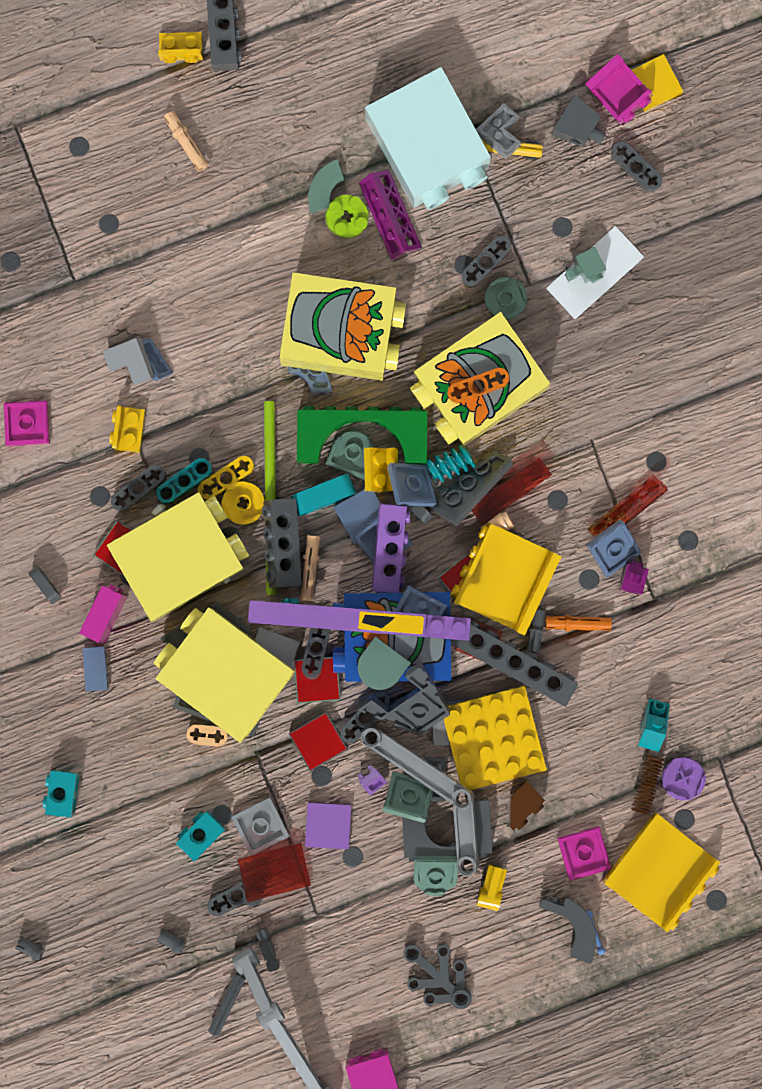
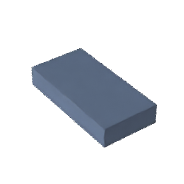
(95, 669)

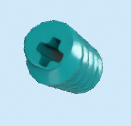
(450, 463)

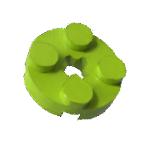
(355, 207)

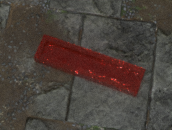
(511, 491)
(630, 506)

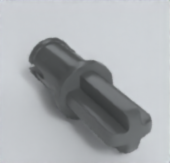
(536, 631)

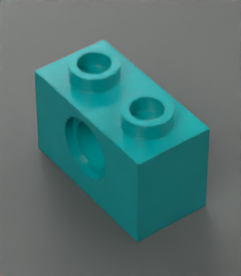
(69, 782)
(190, 844)

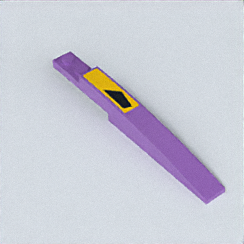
(359, 620)

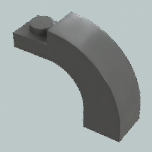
(585, 936)

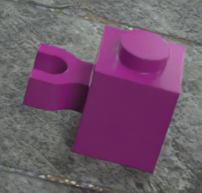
(634, 578)

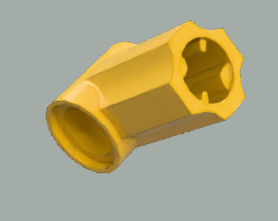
(490, 894)

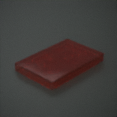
(273, 872)

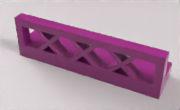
(386, 214)

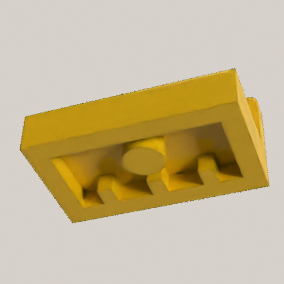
(180, 46)
(127, 429)
(376, 470)

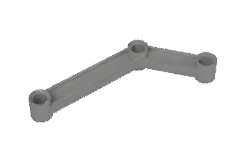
(441, 784)
(272, 1017)

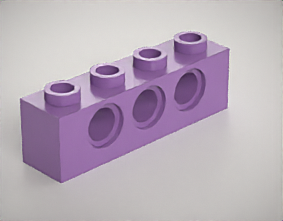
(386, 514)

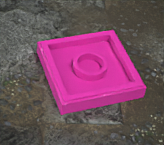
(26, 423)
(584, 853)

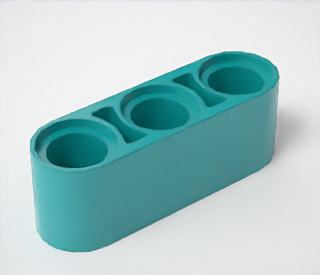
(174, 482)
(324, 495)

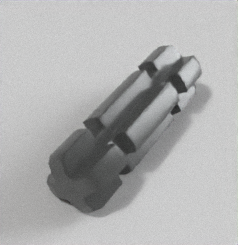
(267, 949)

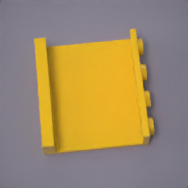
(505, 578)
(661, 872)

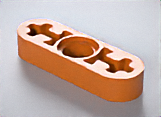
(495, 385)

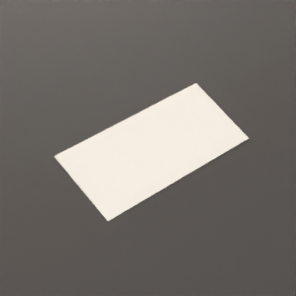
(618, 257)

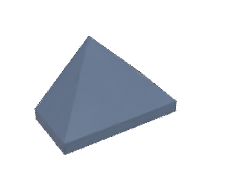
(157, 362)

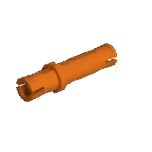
(578, 623)

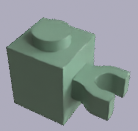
(588, 265)

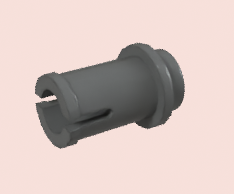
(171, 941)
(30, 948)

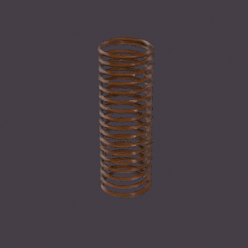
(651, 785)

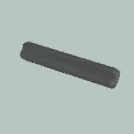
(226, 1004)

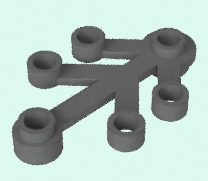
(440, 979)

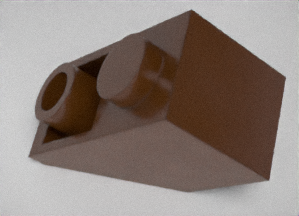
(523, 802)

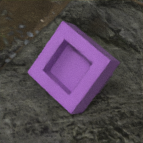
(372, 781)

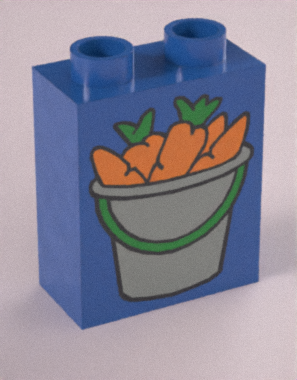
(431, 652)

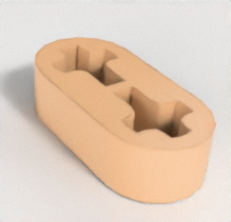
(206, 740)

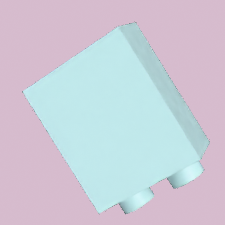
(428, 139)

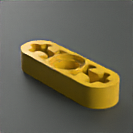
(236, 463)

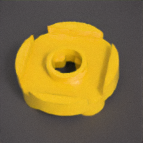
(232, 498)

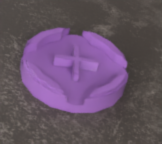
(683, 778)

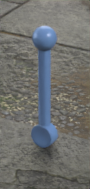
(601, 950)

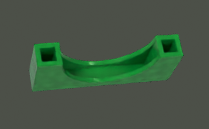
(317, 426)

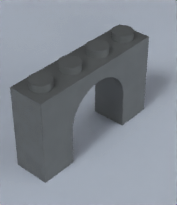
(420, 844)

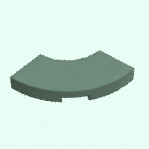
(323, 185)

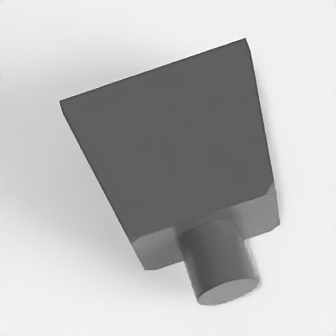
(579, 124)

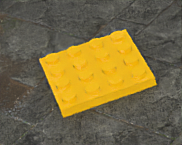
(494, 738)

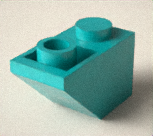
(654, 725)

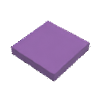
(328, 825)

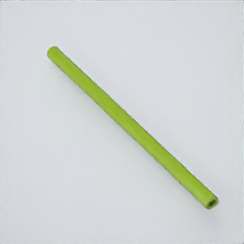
(270, 475)

